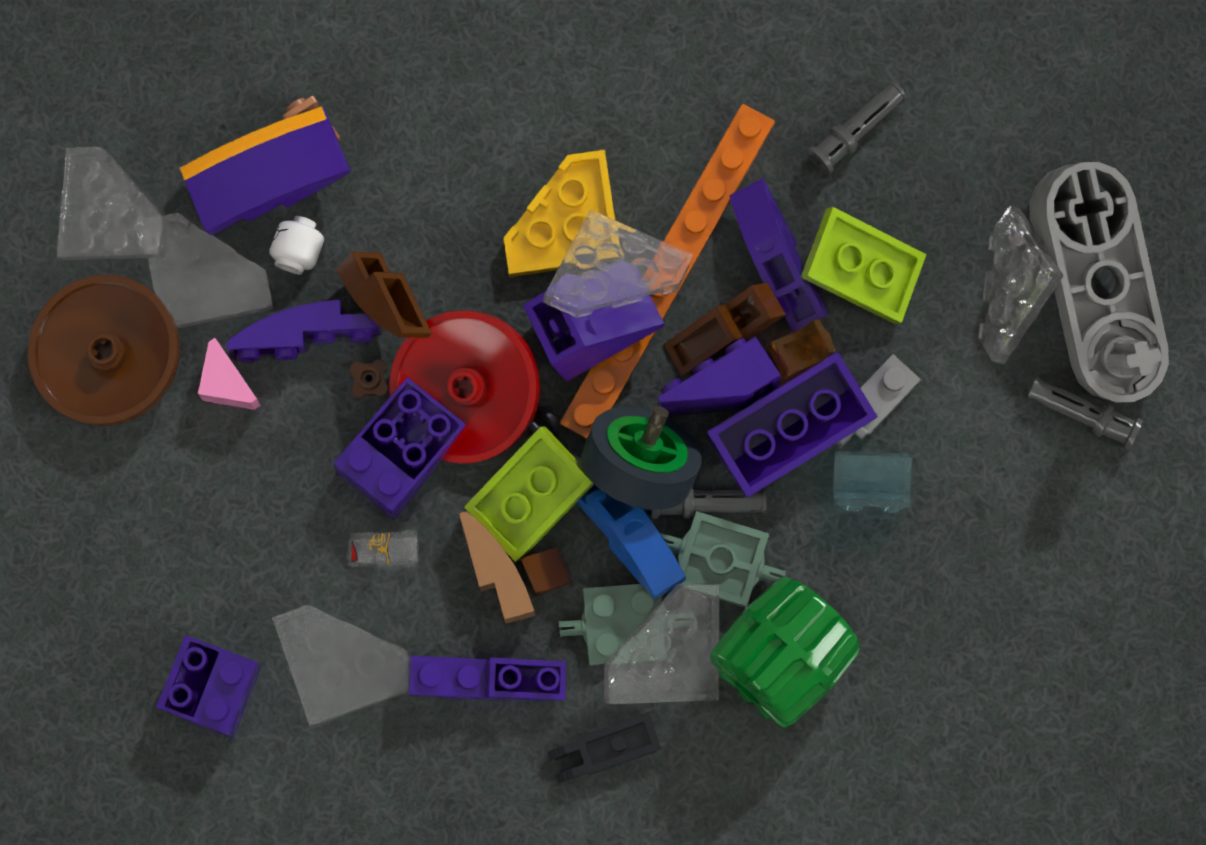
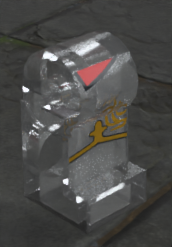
(384, 550)

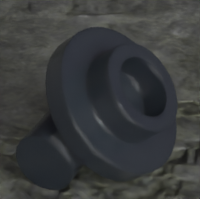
(544, 418)

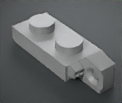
(884, 392)

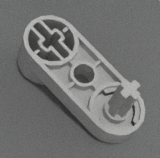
(1090, 323)

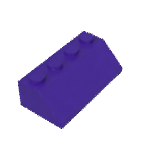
(791, 425)

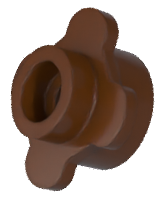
(376, 386)

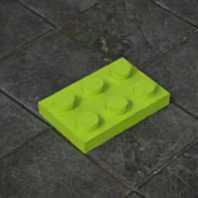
(863, 265)
(530, 493)

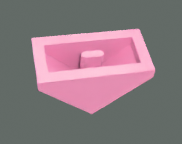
(222, 381)

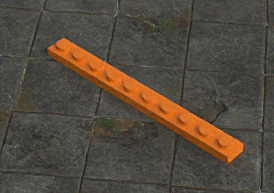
(689, 233)

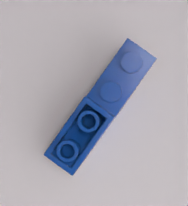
(634, 541)

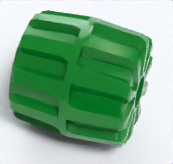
(785, 651)

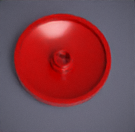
(479, 374)

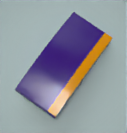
(265, 170)

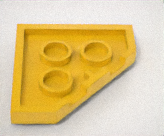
(557, 212)

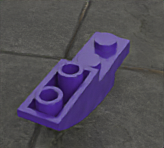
(775, 254)
(287, 331)
(486, 679)

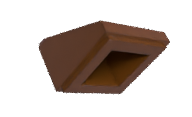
(546, 571)

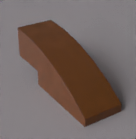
(383, 294)
(724, 325)

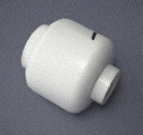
(296, 245)

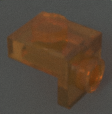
(802, 349)

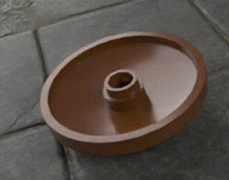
(104, 350)

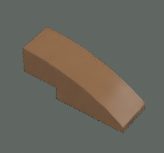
(496, 570)

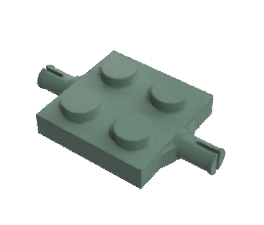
(723, 555)
(610, 618)

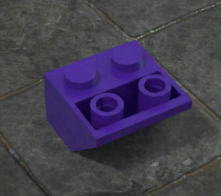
(209, 686)

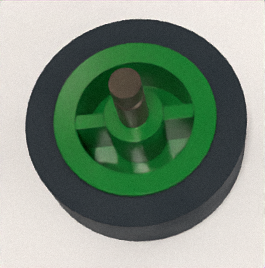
(641, 457)

